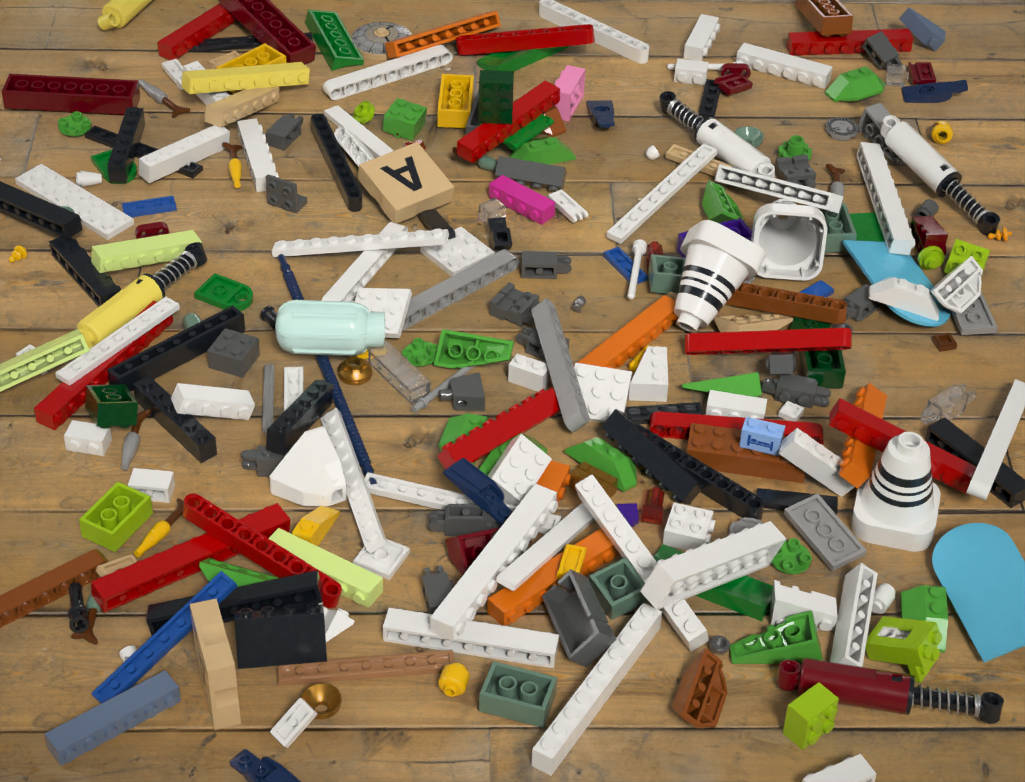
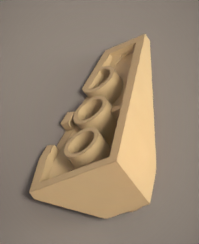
(749, 322)

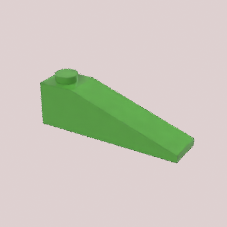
(468, 350)
(741, 384)
(790, 640)

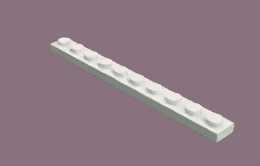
(661, 193)
(361, 243)
(356, 487)
(430, 496)

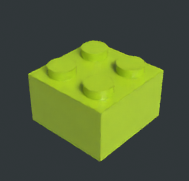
(810, 716)

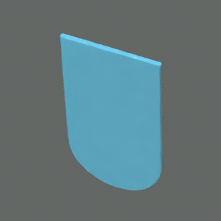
(880, 264)
(984, 585)

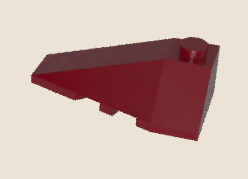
(466, 548)

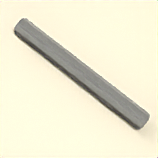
(268, 397)

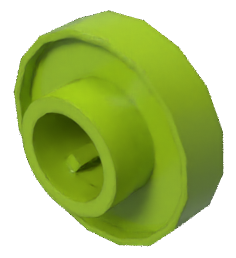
(364, 112)
(931, 258)

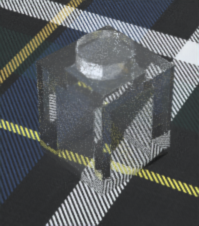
(896, 75)
(491, 209)

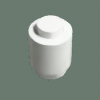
(883, 598)

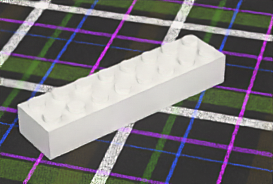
(712, 564)

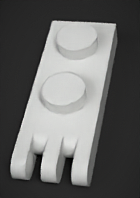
(568, 206)

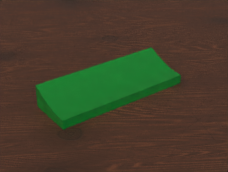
(332, 39)
(515, 59)
(740, 595)

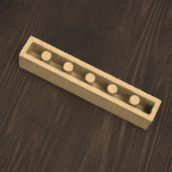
(240, 105)

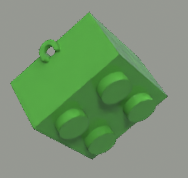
(404, 119)

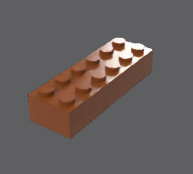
(827, 16)
(721, 451)

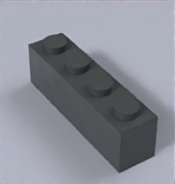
(532, 173)

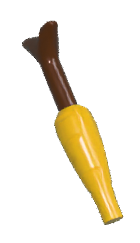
(234, 164)
(159, 530)

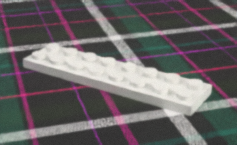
(93, 211)

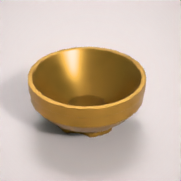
(354, 374)
(325, 695)

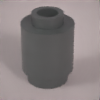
(927, 208)

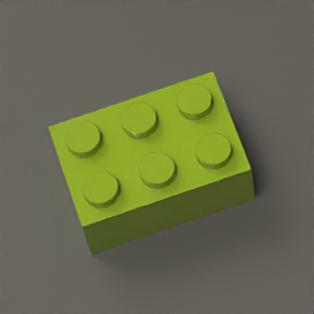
(116, 516)

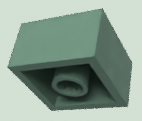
(665, 273)
(618, 588)

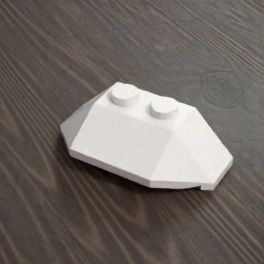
(960, 286)
(905, 296)

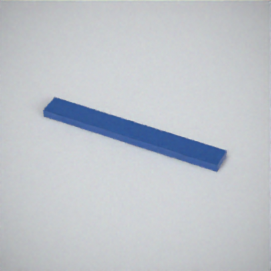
(161, 642)

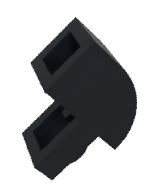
(499, 234)

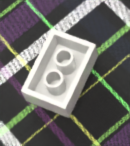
(519, 469)

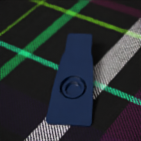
(933, 92)
(601, 113)
(479, 489)
(260, 770)

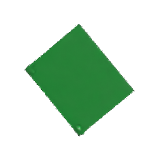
(528, 132)
(867, 227)

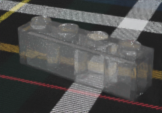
(399, 372)

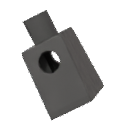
(465, 393)

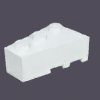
(651, 376)
(791, 601)

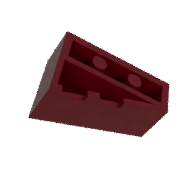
(928, 233)

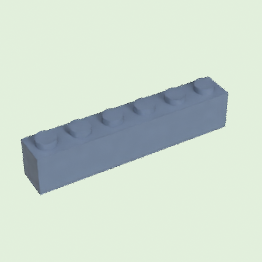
(112, 717)

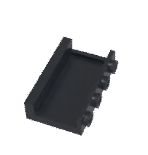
(280, 635)

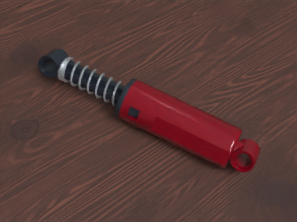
(883, 689)

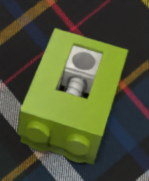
(905, 643)

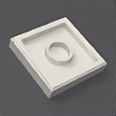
(384, 560)

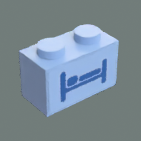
(762, 436)

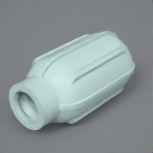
(328, 328)

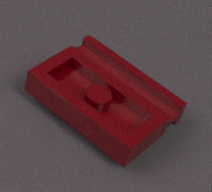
(921, 72)
(733, 83)

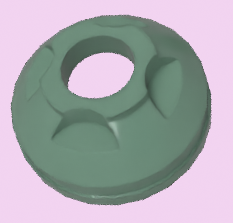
(751, 135)

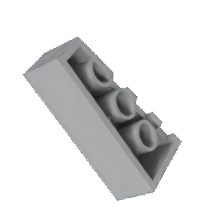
(871, 125)

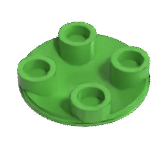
(74, 124)
(420, 352)
(792, 557)

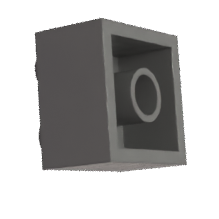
(233, 353)

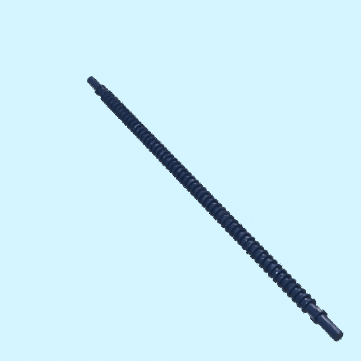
(330, 377)

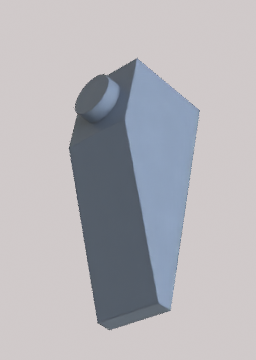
(923, 29)

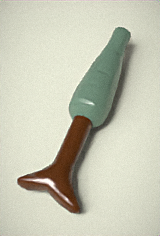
(484, 162)
(93, 609)

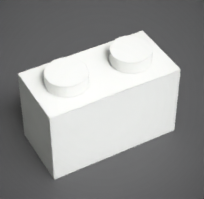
(691, 72)
(528, 373)
(87, 438)
(153, 483)

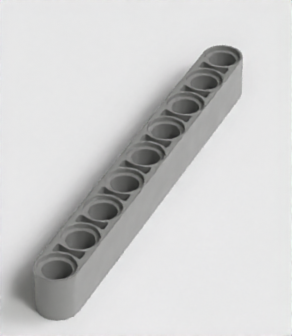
(459, 286)
(560, 365)

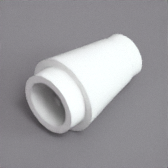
(86, 178)

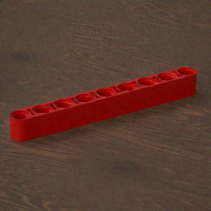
(525, 39)
(768, 341)
(678, 425)
(233, 531)

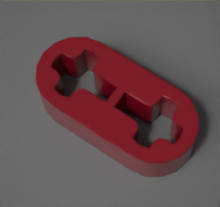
(734, 67)
(151, 229)

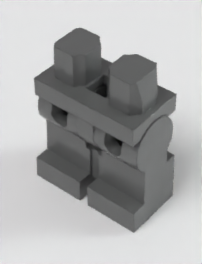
(795, 170)
(514, 305)

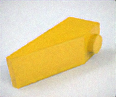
(316, 524)

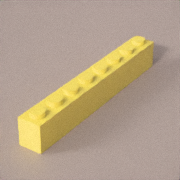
(245, 77)

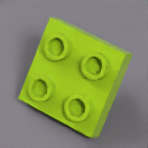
(962, 251)

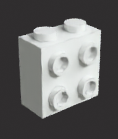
(688, 527)

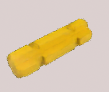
(633, 365)

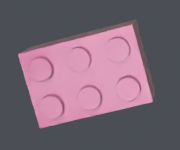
(571, 90)

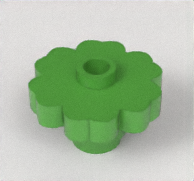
(794, 147)

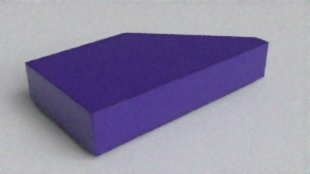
(629, 512)

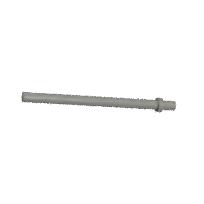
(423, 402)

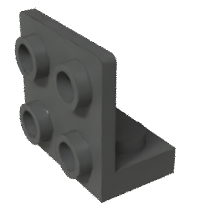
(284, 194)

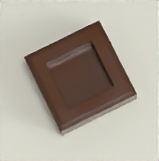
(944, 342)

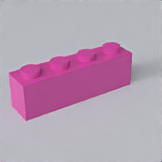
(522, 199)

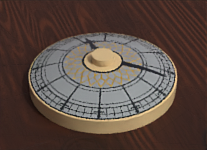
(372, 36)

